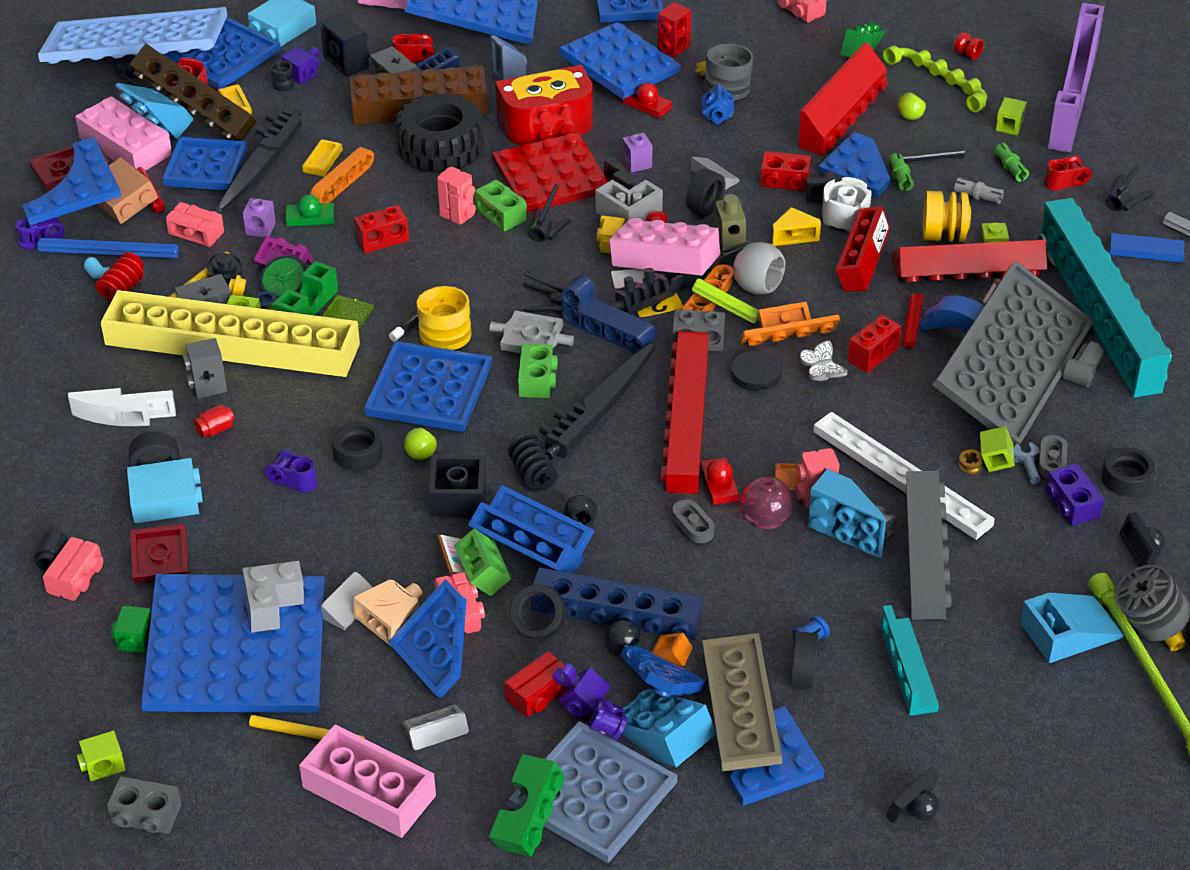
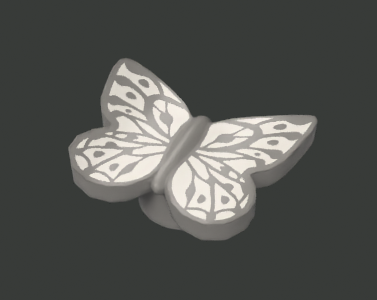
(821, 362)

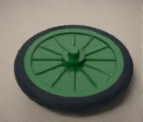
(282, 274)

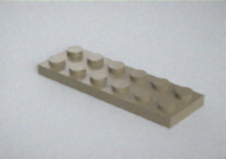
(741, 702)

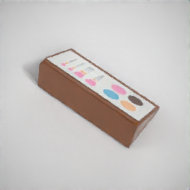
(449, 554)

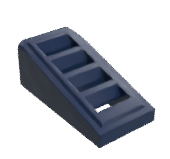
(441, 60)

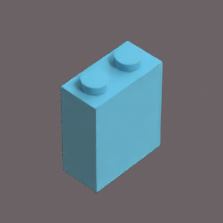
(282, 19)
(164, 490)

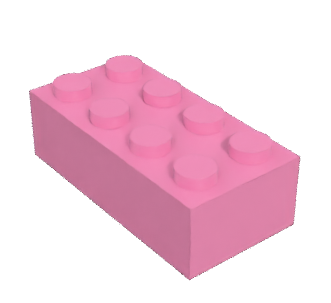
(124, 134)
(665, 246)
(368, 780)

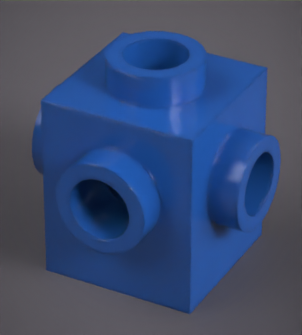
(717, 104)

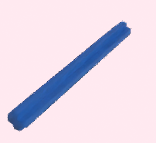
(113, 248)

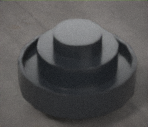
(224, 264)

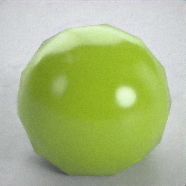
(911, 106)
(420, 444)

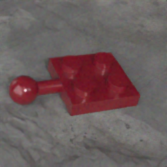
(158, 552)

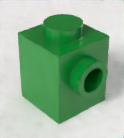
(132, 629)

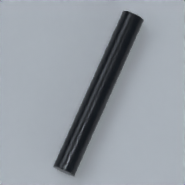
(933, 154)

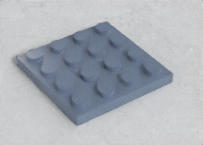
(603, 791)

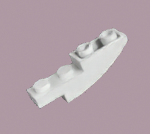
(113, 408)

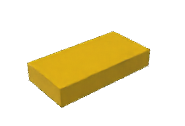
(237, 96)
(322, 158)

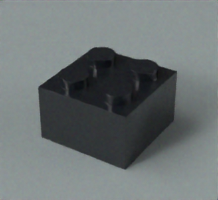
(344, 44)
(456, 484)

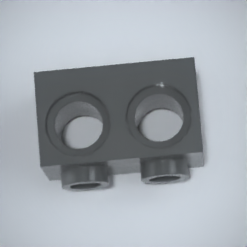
(701, 321)
(144, 805)

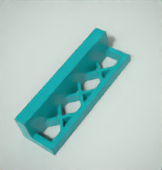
(908, 664)

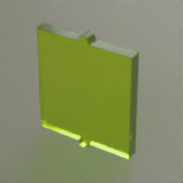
(349, 309)

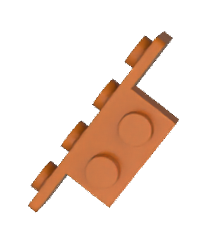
(787, 321)

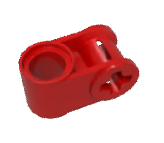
(412, 46)
(1066, 173)

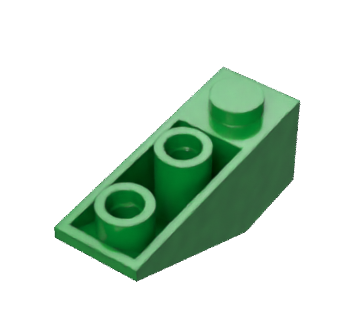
(856, 36)

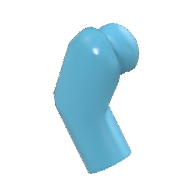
(94, 268)

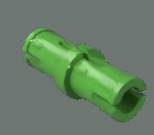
(1011, 162)
(901, 172)

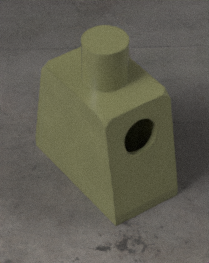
(729, 214)

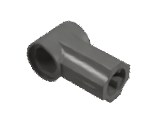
(1083, 366)

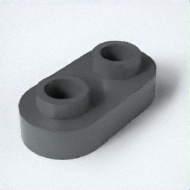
(1052, 454)
(693, 521)

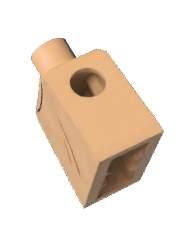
(387, 607)

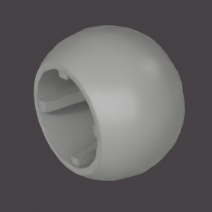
(759, 268)

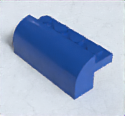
(533, 530)

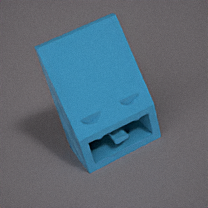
(157, 108)
(846, 513)
(1067, 624)
(667, 726)

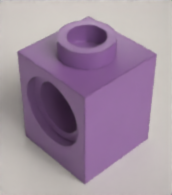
(637, 152)
(259, 217)

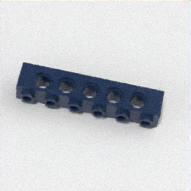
(611, 601)

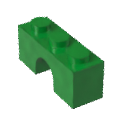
(317, 288)
(522, 829)

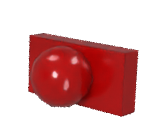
(648, 101)
(719, 481)

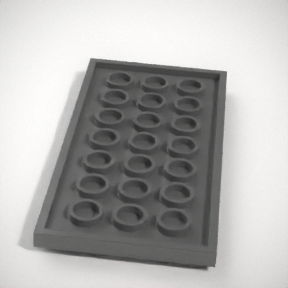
(1013, 353)

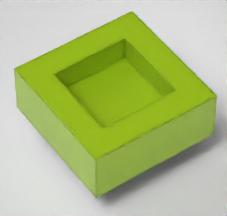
(994, 232)

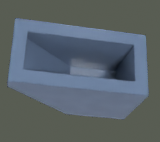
(506, 60)

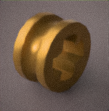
(970, 455)

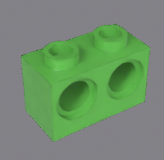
(500, 205)
(536, 371)
(482, 562)

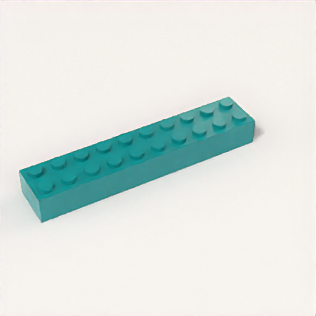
(1105, 298)

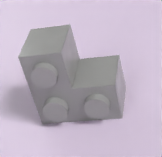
(620, 202)
(270, 588)

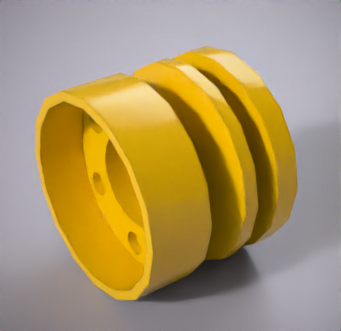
(945, 216)
(444, 318)

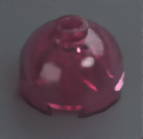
(766, 502)

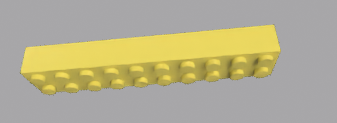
(241, 332)

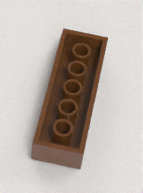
(382, 95)

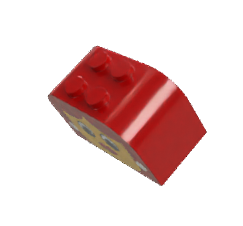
(545, 105)

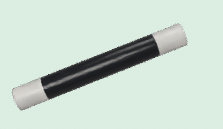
(404, 326)

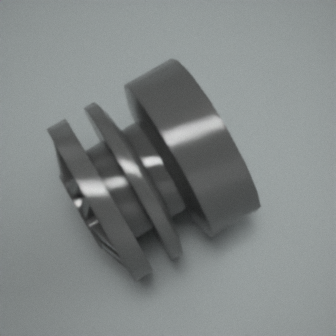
(730, 67)
(1153, 602)

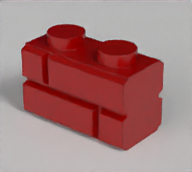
(534, 685)

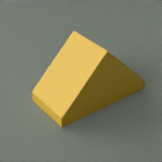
(795, 228)

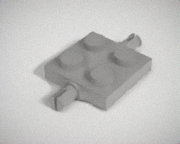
(530, 329)

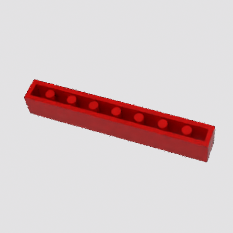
(687, 413)

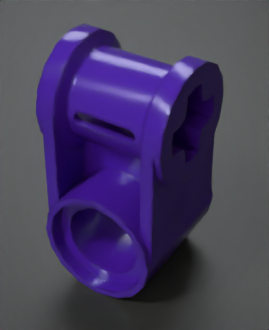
(47, 229)
(294, 471)
(608, 719)

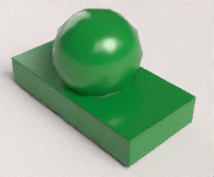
(309, 212)

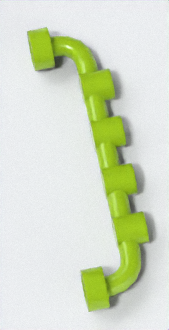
(974, 102)

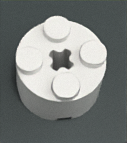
(843, 202)

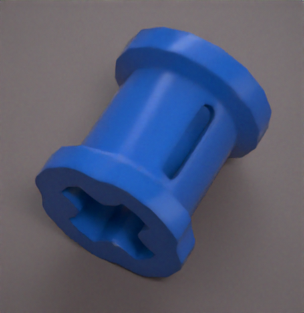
(813, 627)

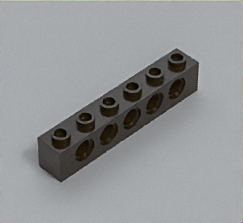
(150, 59)

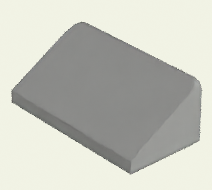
(699, 163)
(339, 606)
(435, 727)

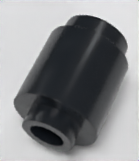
(48, 549)

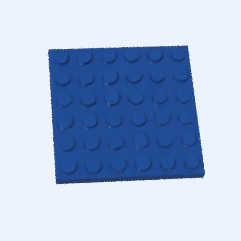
(210, 660)

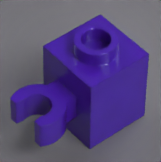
(303, 63)
(582, 689)

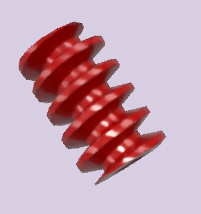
(120, 276)

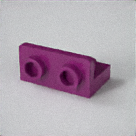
(277, 247)

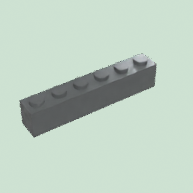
(926, 545)

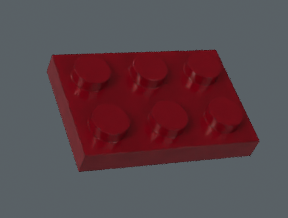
(54, 166)

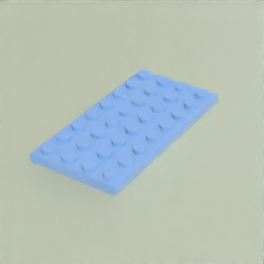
(129, 33)

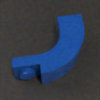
(952, 312)

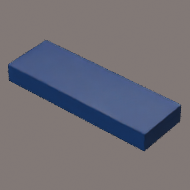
(1147, 247)

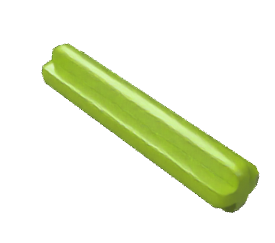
(725, 300)

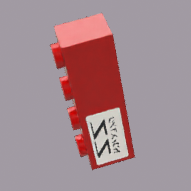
(863, 249)

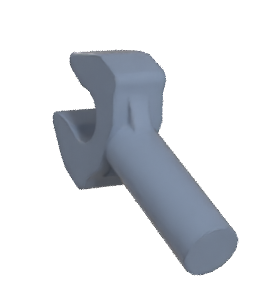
(1028, 460)

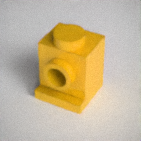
(608, 228)

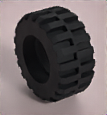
(439, 132)

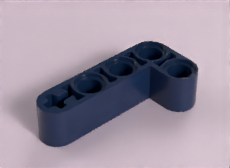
(603, 320)

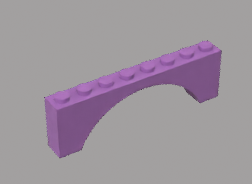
(1071, 99)

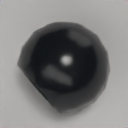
(581, 509)
(621, 634)

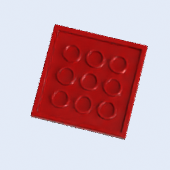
(538, 166)

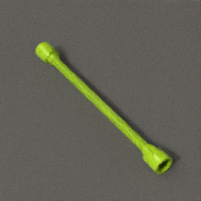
(1104, 591)

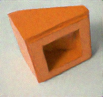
(787, 474)
(673, 648)

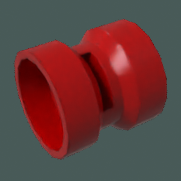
(970, 46)

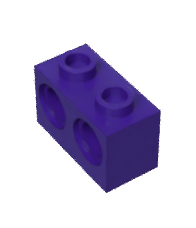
(1074, 494)

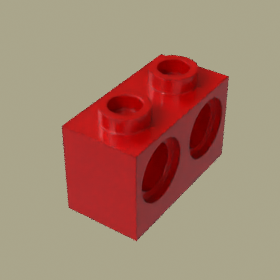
(674, 30)
(785, 171)
(381, 229)
(874, 343)

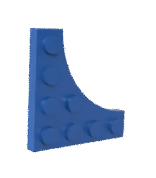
(85, 185)

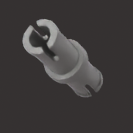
(979, 190)

